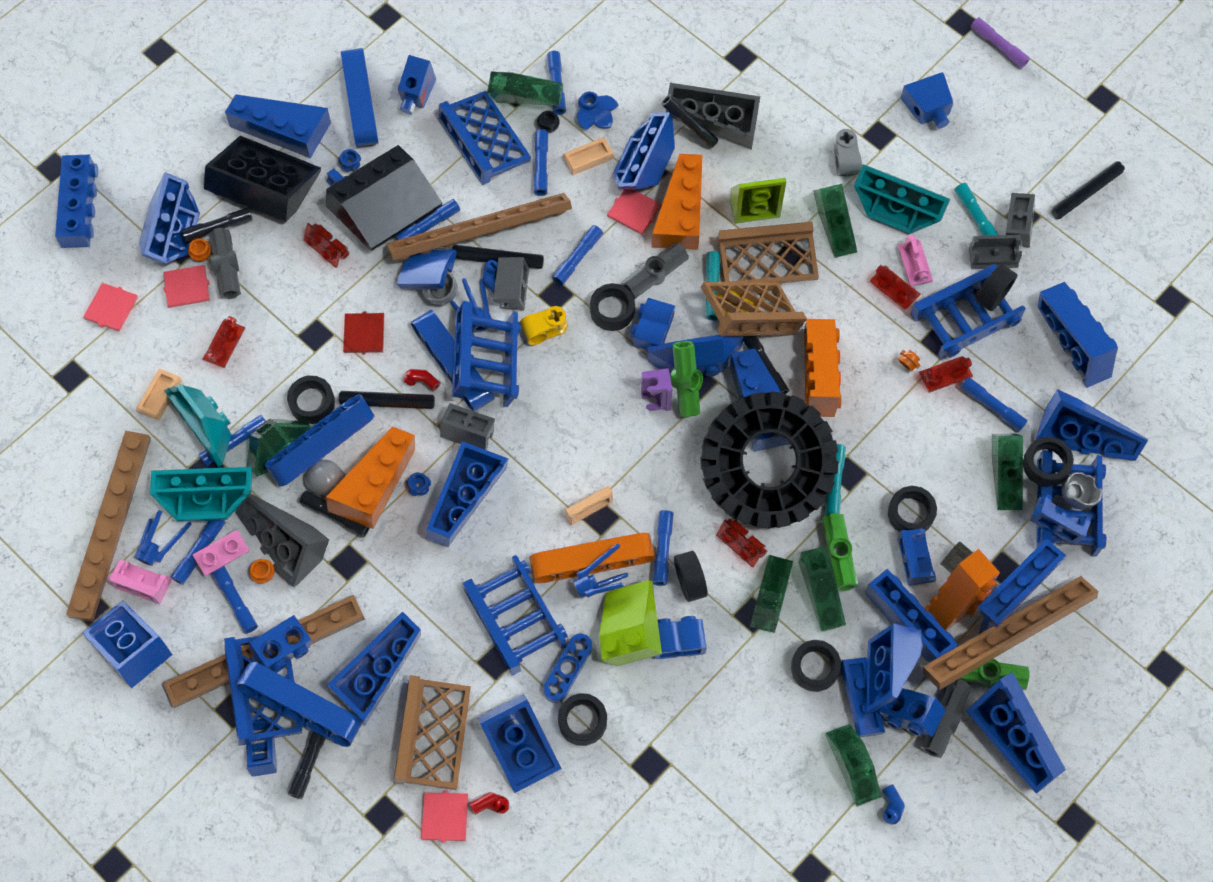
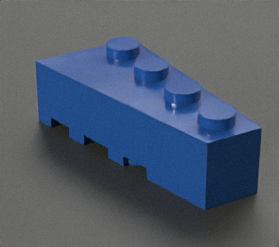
(280, 122)
(1079, 332)
(750, 378)
(465, 488)
(1017, 732)

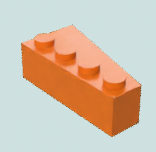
(681, 207)
(821, 366)
(371, 482)
(964, 590)

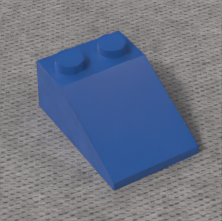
(127, 643)
(890, 663)
(519, 743)

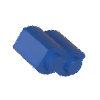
(653, 323)
(681, 637)

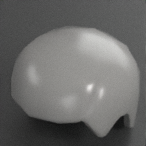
(444, 295)
(323, 477)
(1080, 491)

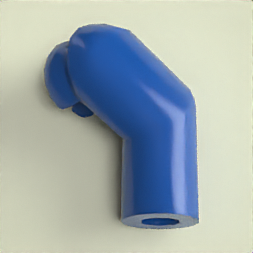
(489, 274)
(895, 806)

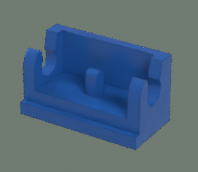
(1059, 521)
(916, 557)

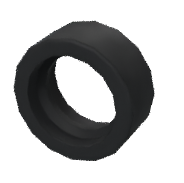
(996, 287)
(612, 290)
(305, 383)
(1058, 447)
(915, 493)
(690, 576)
(824, 648)
(569, 704)

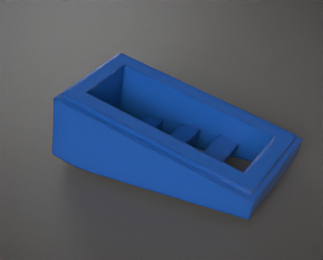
(261, 763)

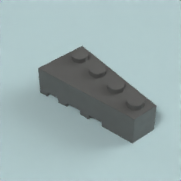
(722, 112)

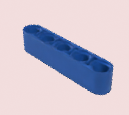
(359, 97)
(441, 347)
(319, 440)
(299, 704)

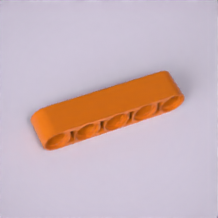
(570, 560)

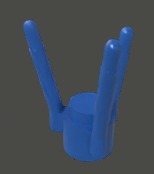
(477, 310)
(147, 550)
(588, 585)

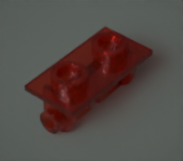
(318, 238)
(894, 287)
(224, 342)
(946, 373)
(734, 535)

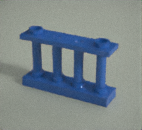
(947, 298)
(465, 360)
(1098, 471)
(501, 635)

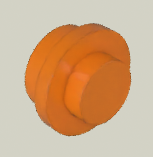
(199, 250)
(909, 360)
(261, 571)

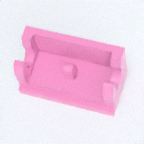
(139, 581)

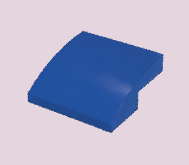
(426, 270)

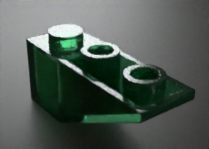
(523, 89)
(835, 219)
(1008, 470)
(822, 588)
(771, 594)

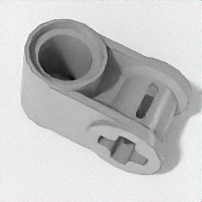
(847, 153)

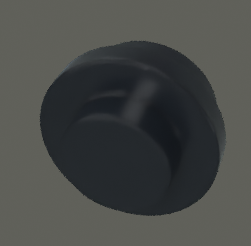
(548, 121)

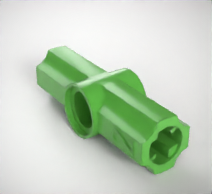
(686, 378)
(837, 537)
(999, 670)

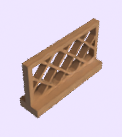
(769, 235)
(755, 321)
(409, 735)

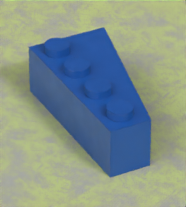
(372, 671)

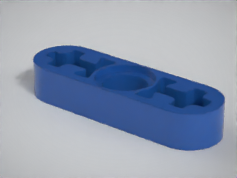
(553, 681)

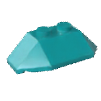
(898, 200)
(203, 419)
(201, 492)

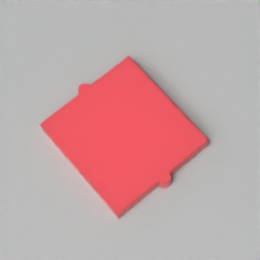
(634, 210)
(186, 286)
(110, 307)
(444, 816)

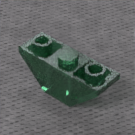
(271, 439)
(854, 764)

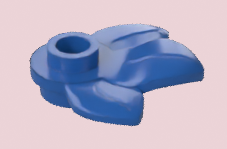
(598, 112)

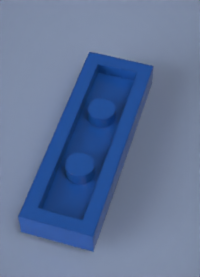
(855, 681)

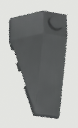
(286, 539)

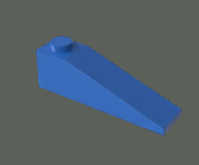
(1088, 429)

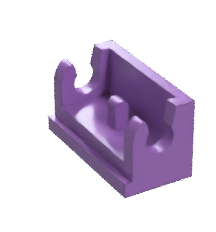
(659, 386)

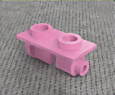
(915, 261)
(221, 552)

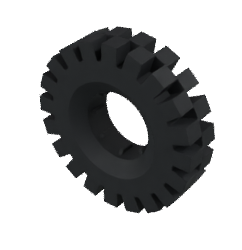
(812, 473)

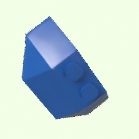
(646, 153)
(168, 213)
(711, 353)

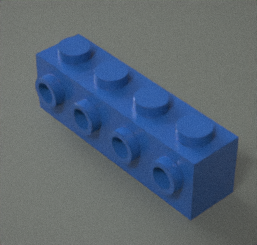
(76, 201)
(905, 609)

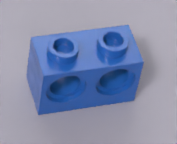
(276, 640)
(913, 712)

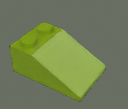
(757, 200)
(629, 625)

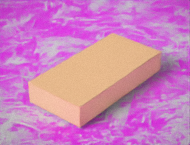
(588, 156)
(155, 399)
(589, 505)

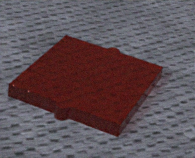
(364, 332)

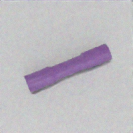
(1002, 44)

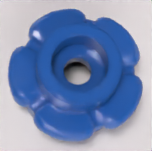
(349, 154)
(418, 478)

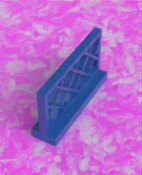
(469, 147)
(1020, 584)
(240, 701)

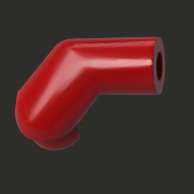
(421, 376)
(492, 802)

